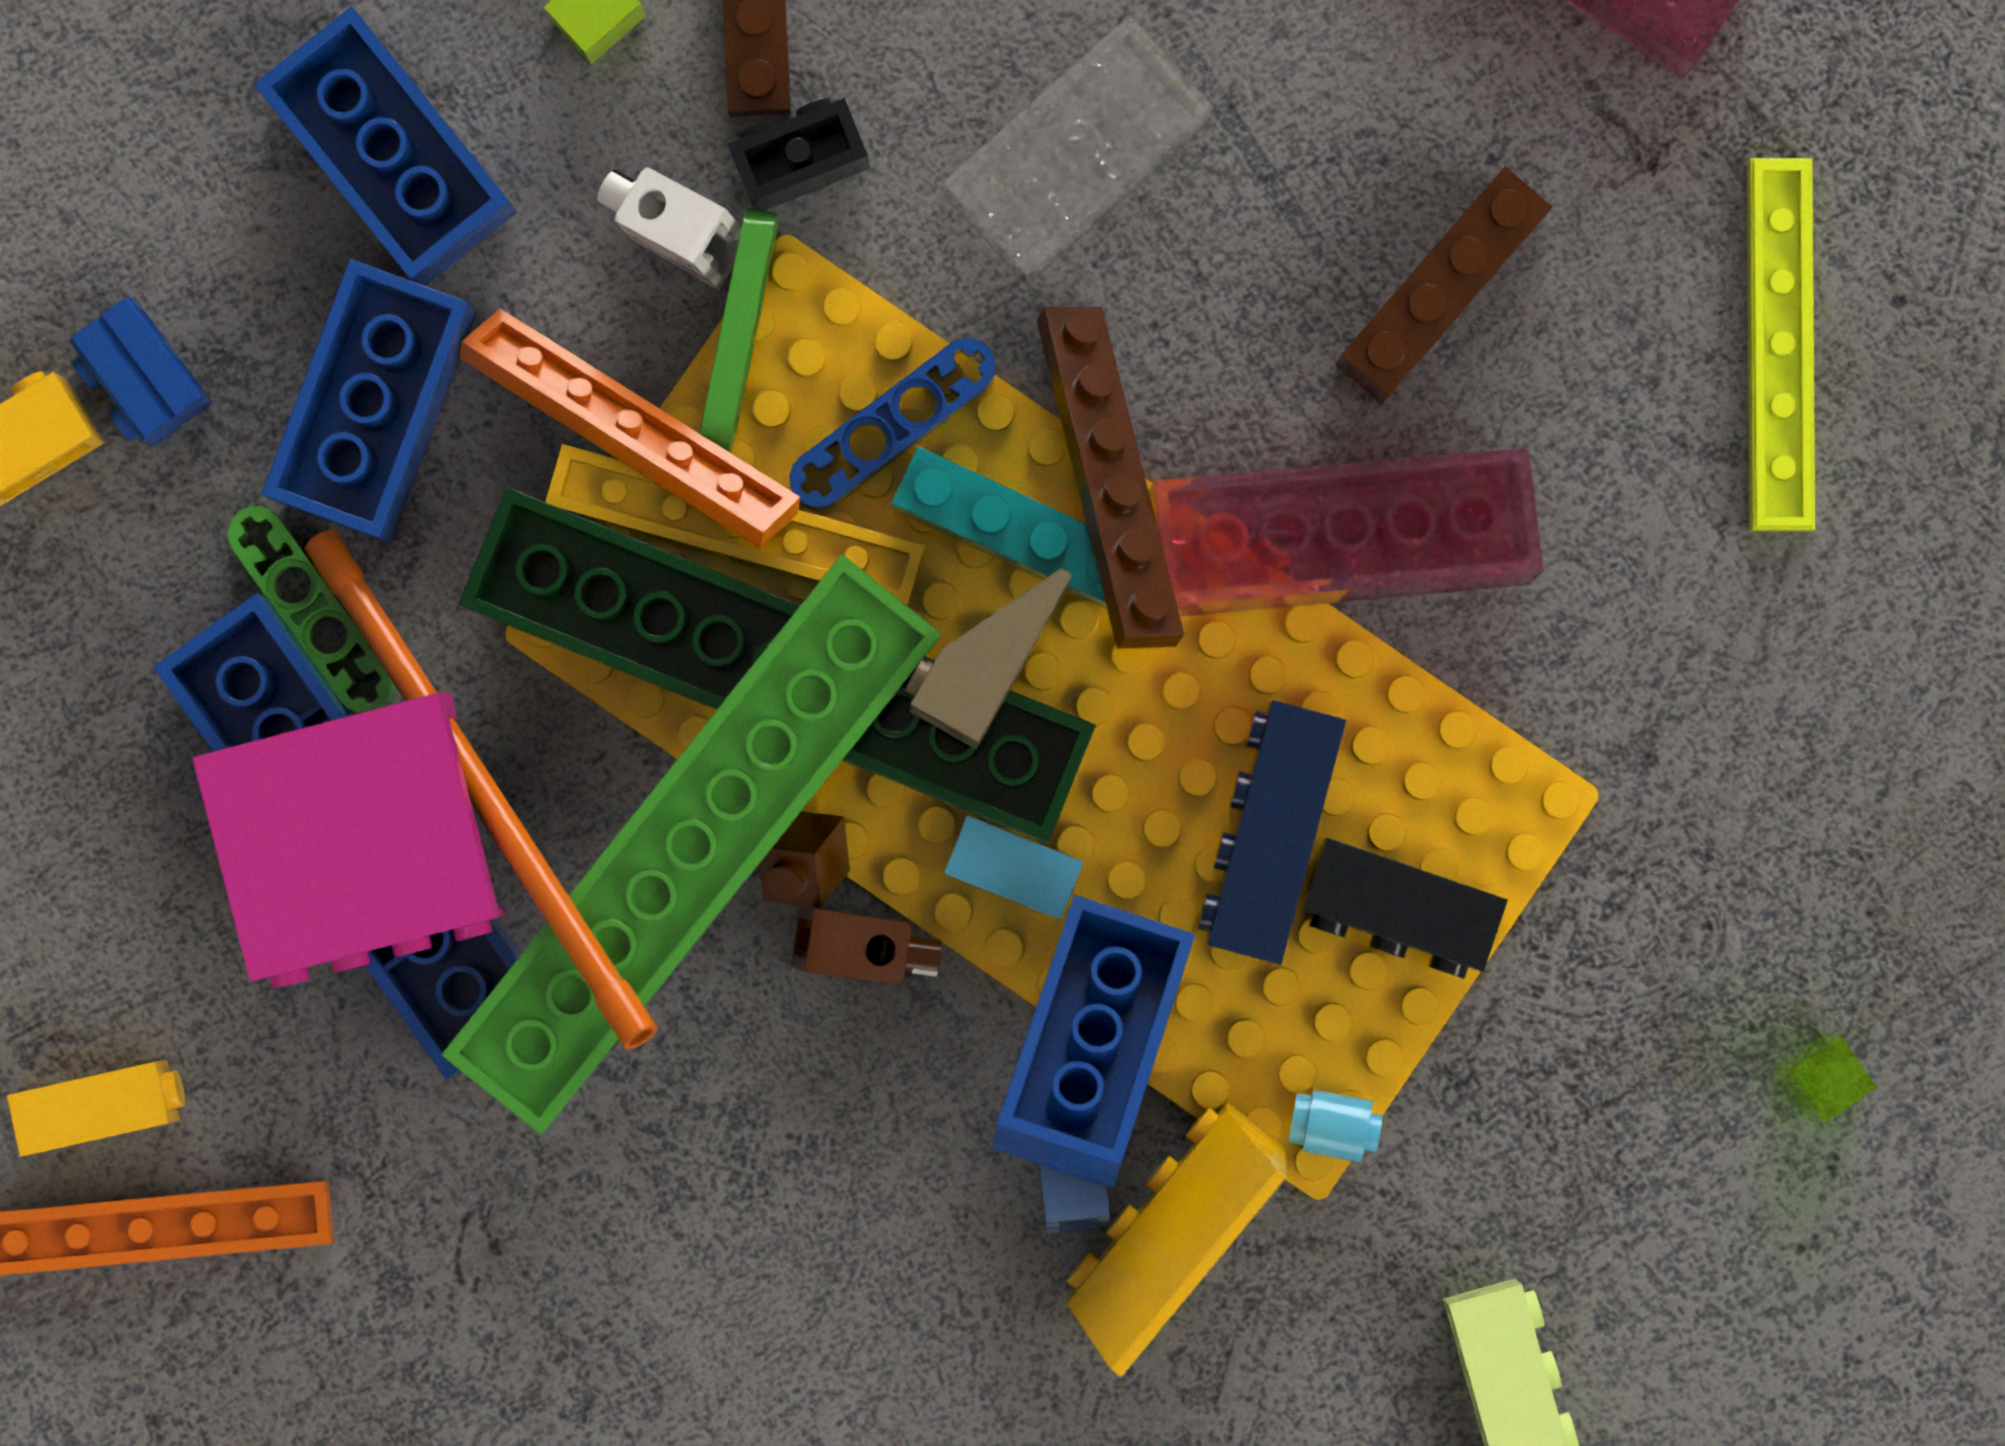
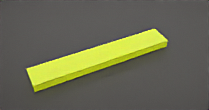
(1780, 345)

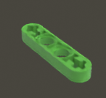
(739, 327)
(305, 615)

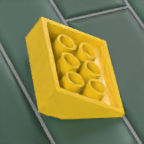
(1175, 1234)

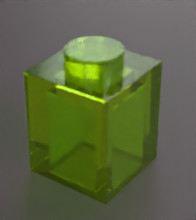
(1826, 1077)

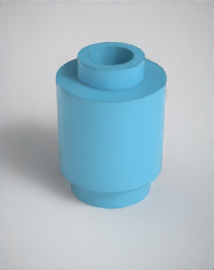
(1335, 1125)

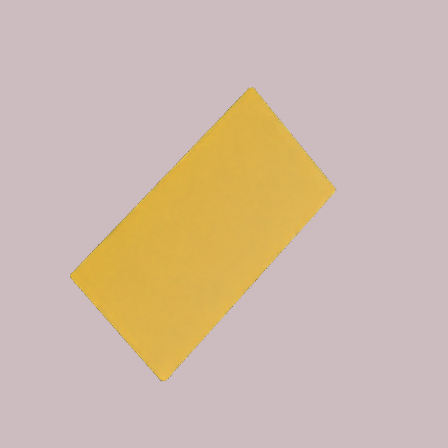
(1412, 778)

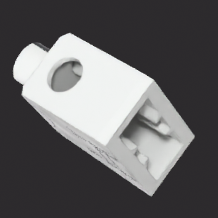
(674, 223)

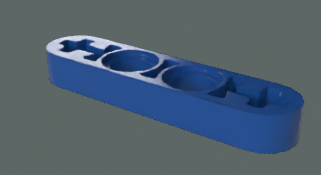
(887, 417)

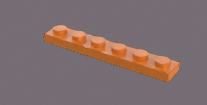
(630, 428)
(166, 1227)

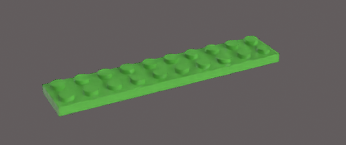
(697, 837)

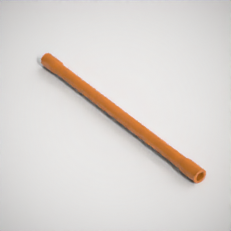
(611, 992)

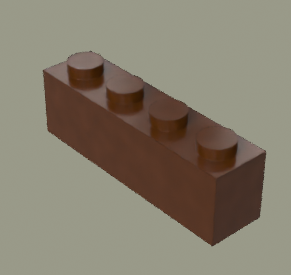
(1443, 285)

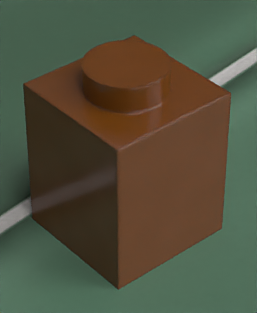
(806, 861)

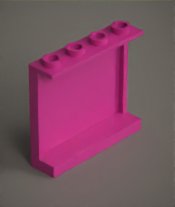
(347, 840)

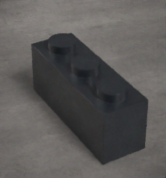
(1402, 908)

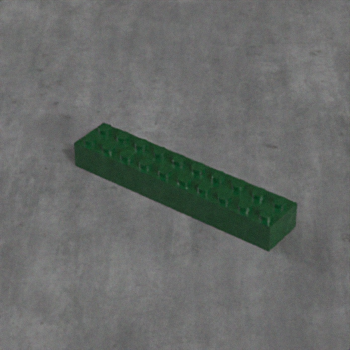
(706, 630)

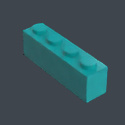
(998, 522)

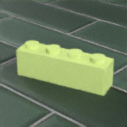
(1505, 1367)

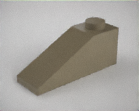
(979, 667)

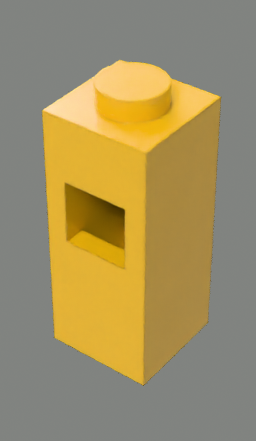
(96, 1107)

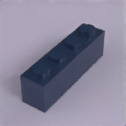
(1274, 831)

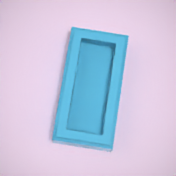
(1013, 867)

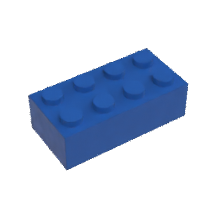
(385, 148)
(369, 401)
(1093, 1041)

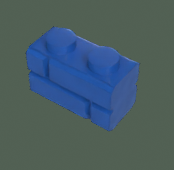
(138, 372)

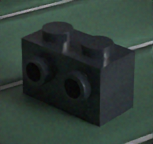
(799, 153)

